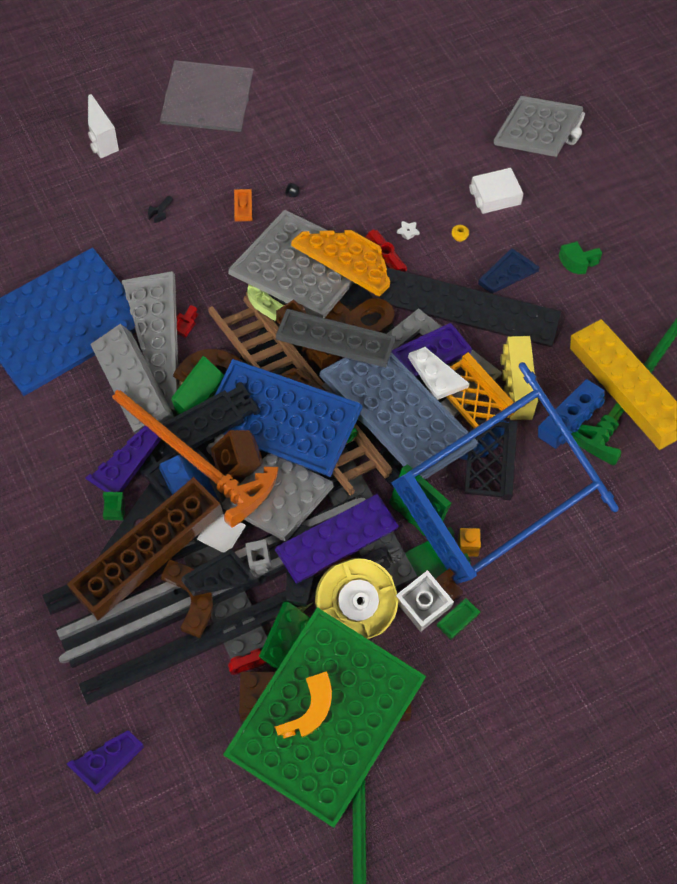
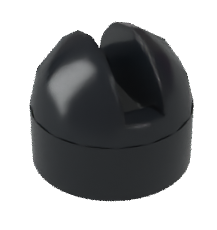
(292, 190)

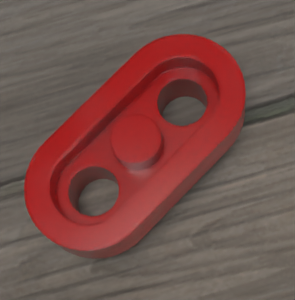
(245, 663)

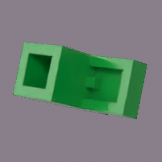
(576, 260)

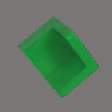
(113, 506)

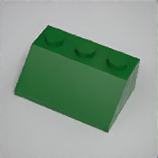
(198, 386)

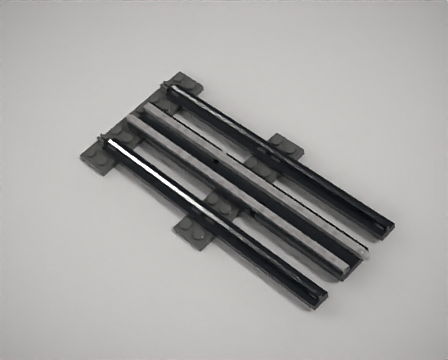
(233, 617)

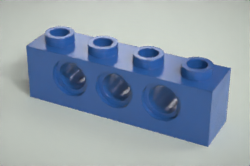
(573, 412)

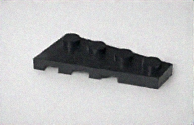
(298, 593)

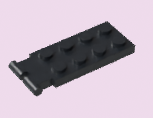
(212, 417)

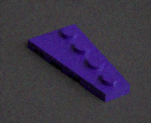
(125, 463)

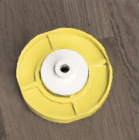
(364, 580)

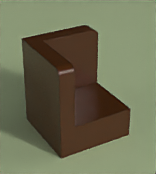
(450, 587)

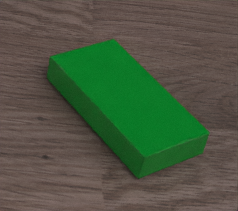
(458, 618)

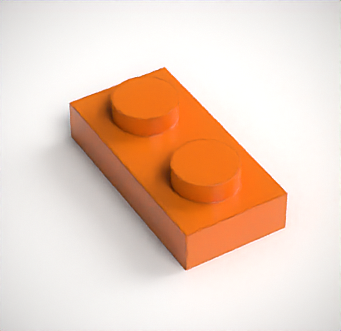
(243, 204)

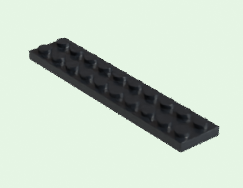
(471, 307)

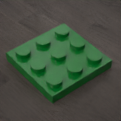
(437, 500)

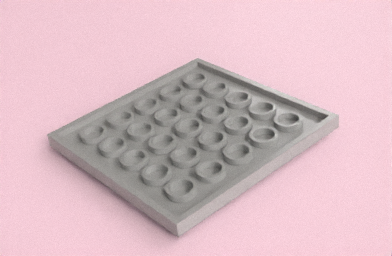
(287, 272)

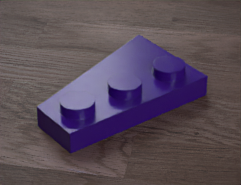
(103, 764)

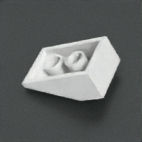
(102, 131)

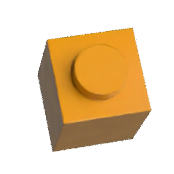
(469, 541)

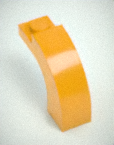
(321, 696)

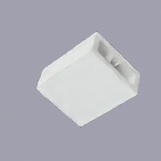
(496, 190)

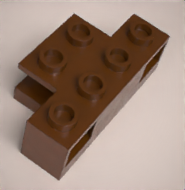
(312, 356)

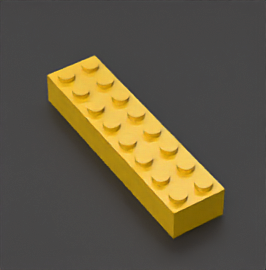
(628, 382)

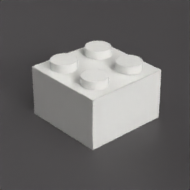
(424, 601)

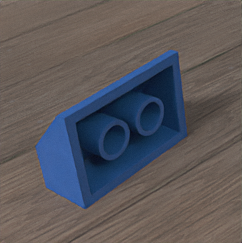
(179, 471)

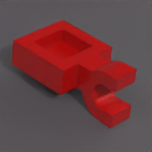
(186, 322)

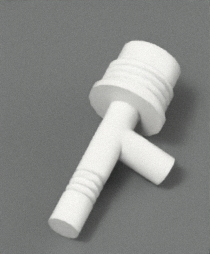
(576, 131)

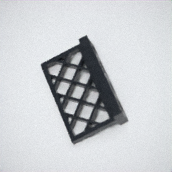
(507, 463)

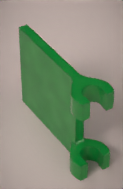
(425, 558)

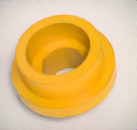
(460, 232)

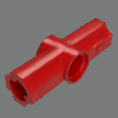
(391, 258)

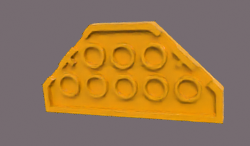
(347, 255)

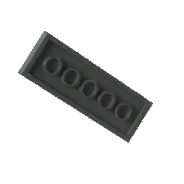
(336, 338)

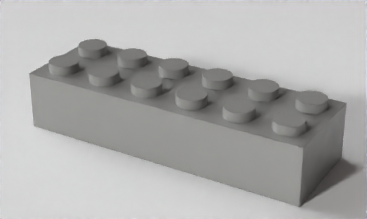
(130, 373)

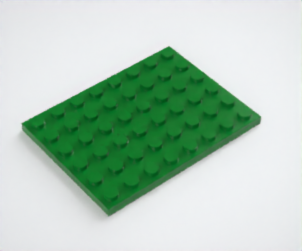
(366, 704)

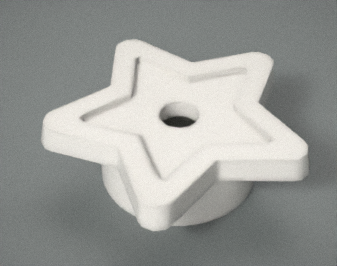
(408, 234)

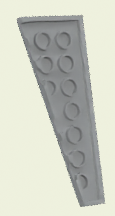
(155, 319)

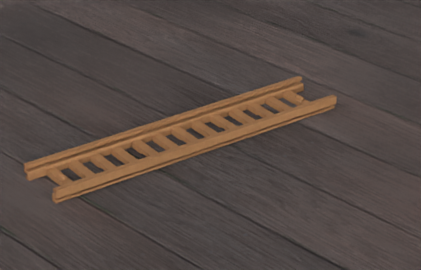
(295, 358)

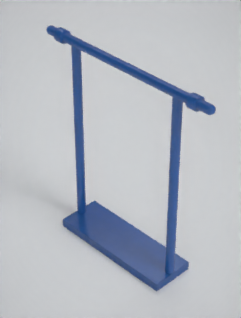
(433, 526)

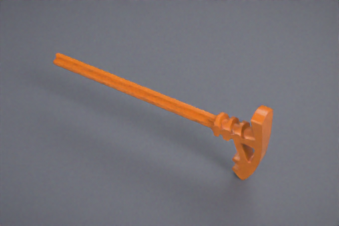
(238, 494)

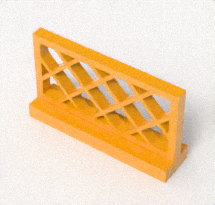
(487, 386)

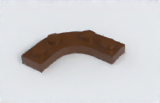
(219, 358)
(200, 606)

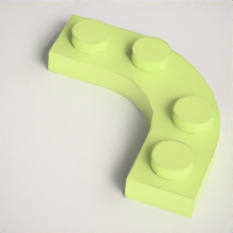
(263, 302)

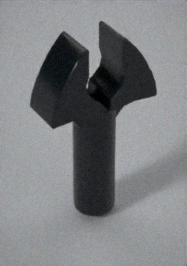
(159, 210)

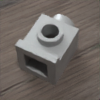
(256, 550)

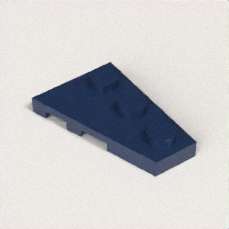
(507, 271)

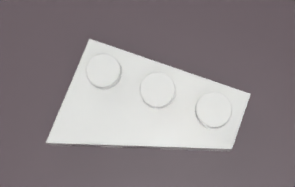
(436, 374)

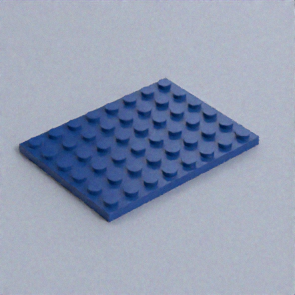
(57, 317)

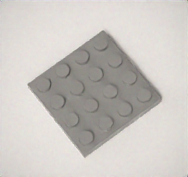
(538, 126)
(290, 500)

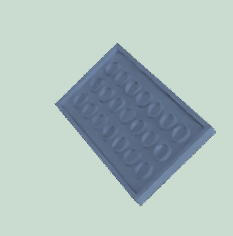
(399, 411)

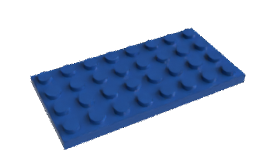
(294, 418)

